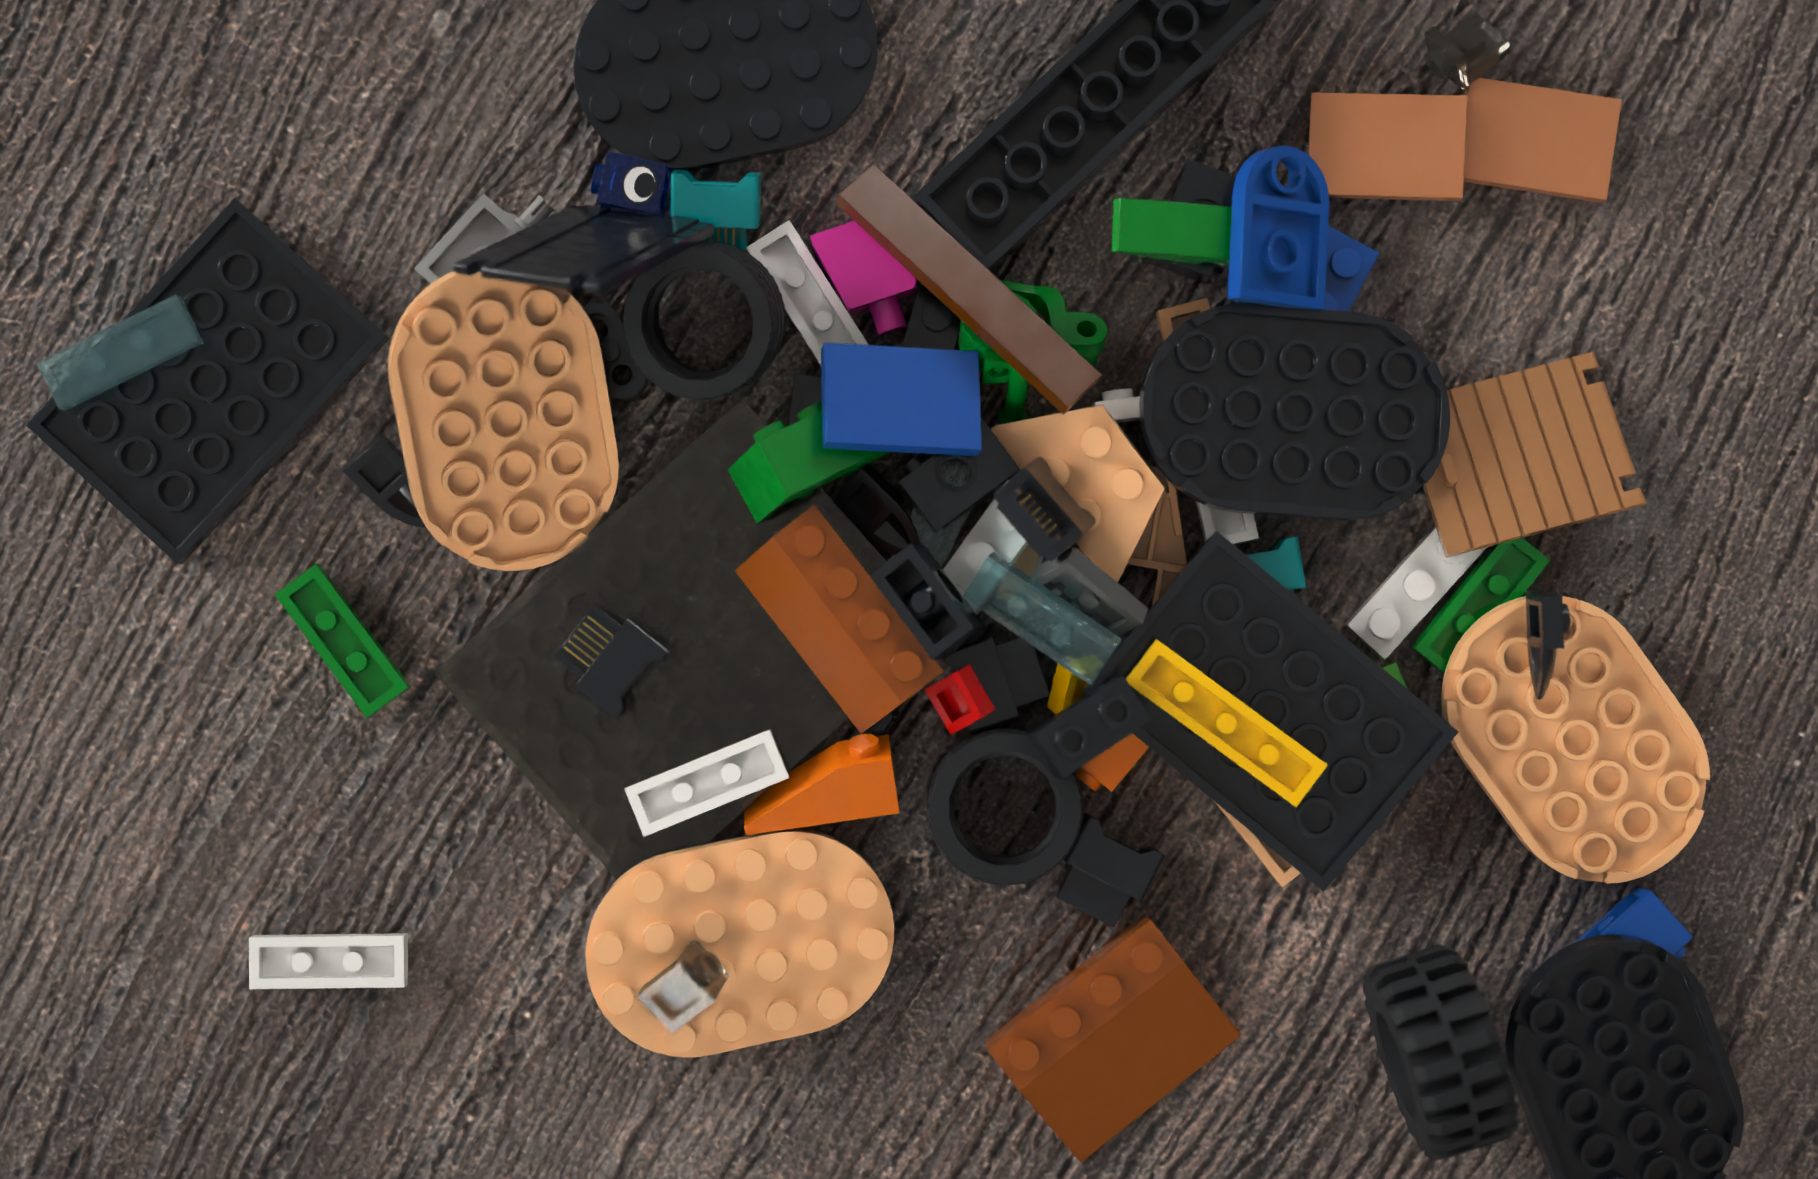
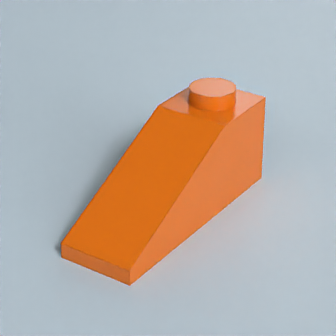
(836, 785)

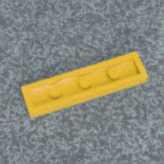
(1226, 722)

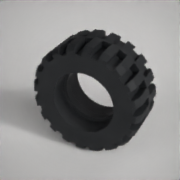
(1440, 1052)

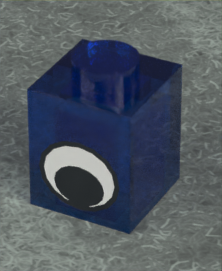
(631, 184)

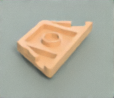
(1098, 470)

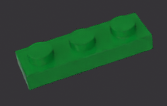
(1498, 577)
(343, 640)

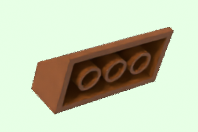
(837, 619)

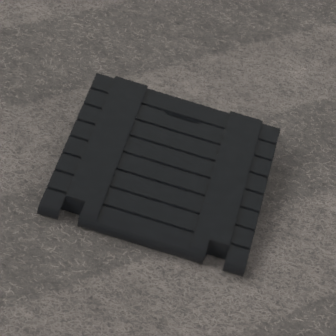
(586, 249)

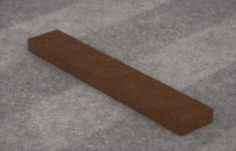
(968, 289)

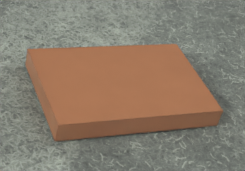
(1540, 139)
(1390, 145)

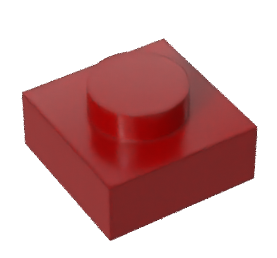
(960, 699)

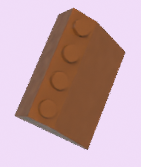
(1111, 1038)

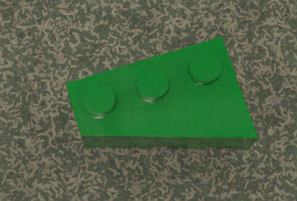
(792, 463)

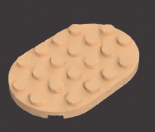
(503, 419)
(1596, 772)
(781, 910)

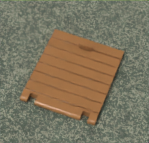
(1529, 457)

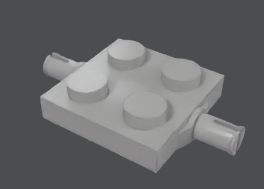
(475, 230)

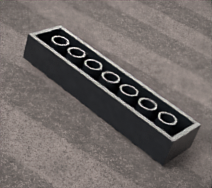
(1080, 118)

